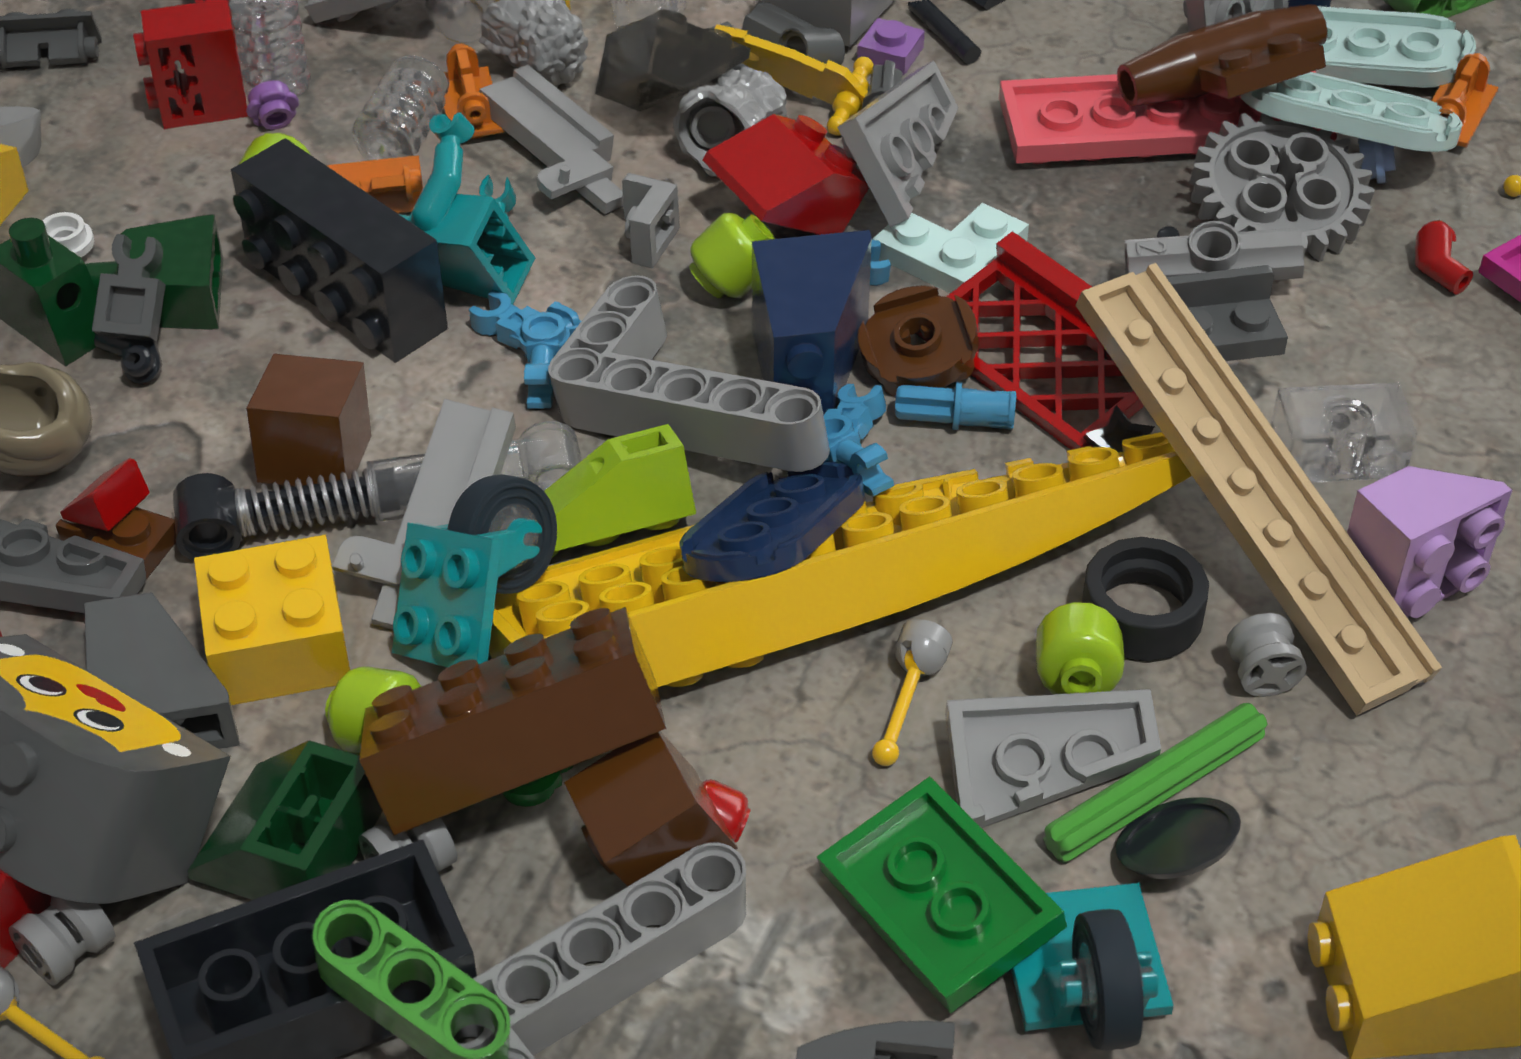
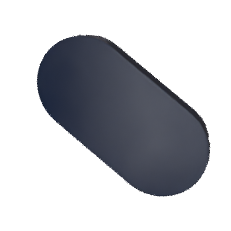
(771, 523)

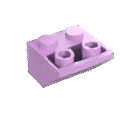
(1428, 533)

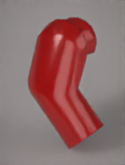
(1434, 257)

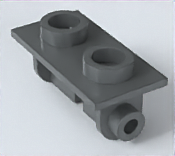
(68, 35)

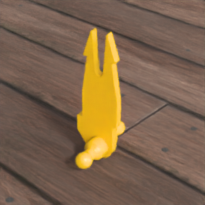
(809, 76)

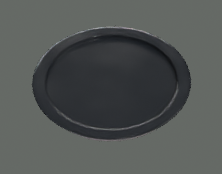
(1179, 837)

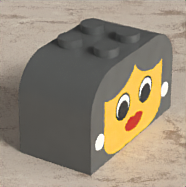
(95, 784)

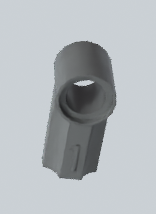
(787, 30)

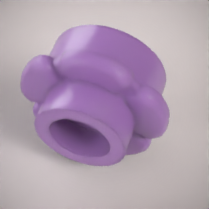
(272, 105)

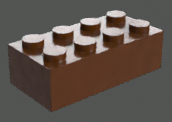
(509, 719)

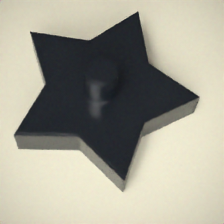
(1116, 430)

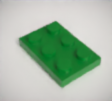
(941, 893)

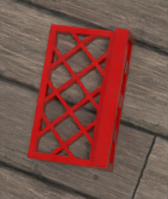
(1051, 292)

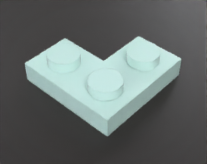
(948, 256)

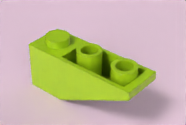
(623, 488)

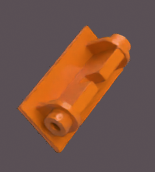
(463, 91)
(1468, 95)
(390, 180)

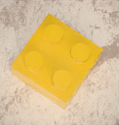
(272, 619)

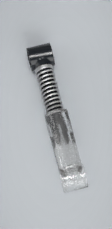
(216, 516)

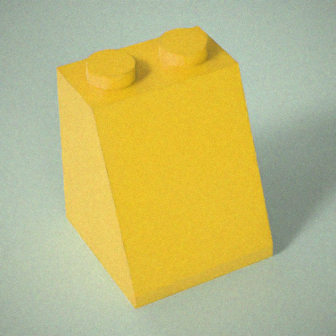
(1426, 954)

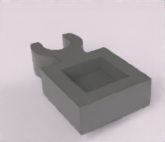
(131, 300)

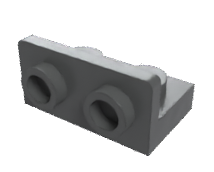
(1235, 310)

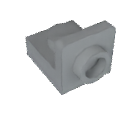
(650, 217)

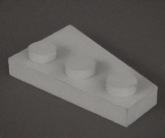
(1044, 747)

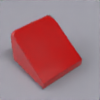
(108, 497)

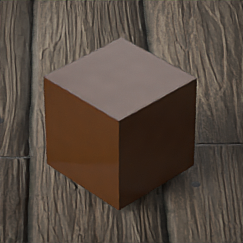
(308, 419)
(644, 808)

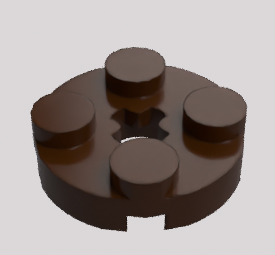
(936, 363)

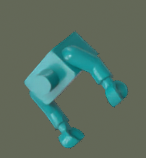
(472, 232)

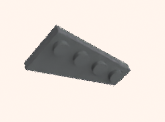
(60, 572)

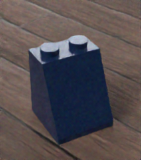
(810, 308)

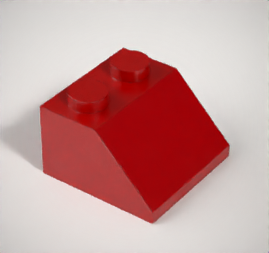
(790, 174)

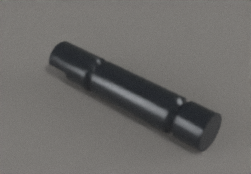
(946, 30)

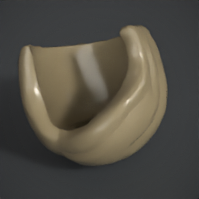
(41, 419)

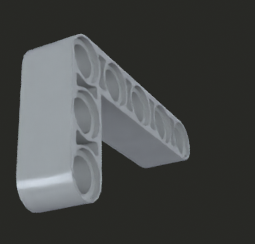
(615, 388)
(619, 938)

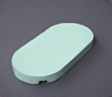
(1393, 47)
(1358, 111)

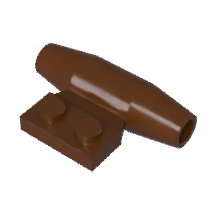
(1228, 57)

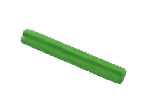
(1154, 782)

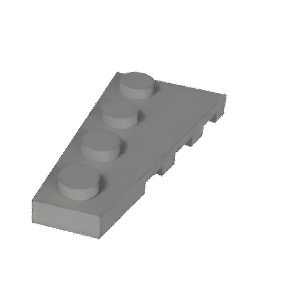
(897, 138)

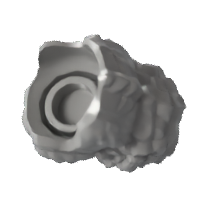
(537, 36)
(725, 109)

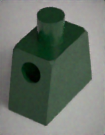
(188, 268)
(46, 292)

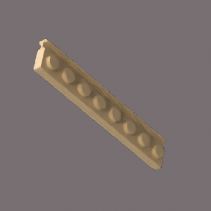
(1258, 489)

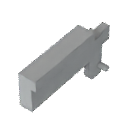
(558, 135)
(462, 449)

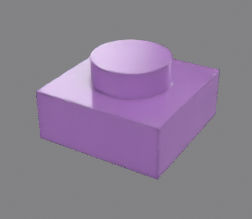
(891, 42)

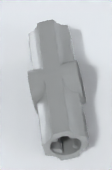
(1217, 248)

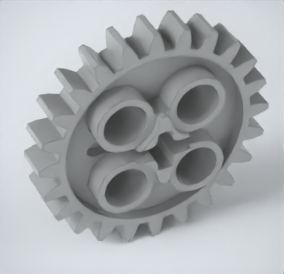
(1279, 170)

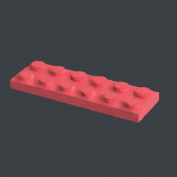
(1093, 122)

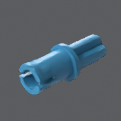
(956, 406)

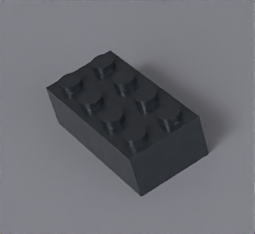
(340, 249)
(250, 973)

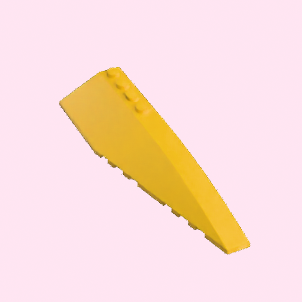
(884, 559)

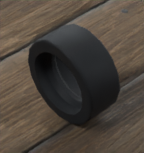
(1158, 564)

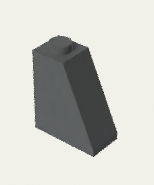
(150, 659)

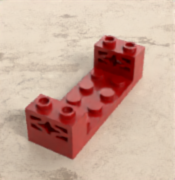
(206, 46)

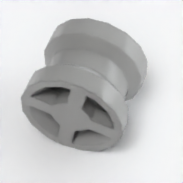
(1266, 654)

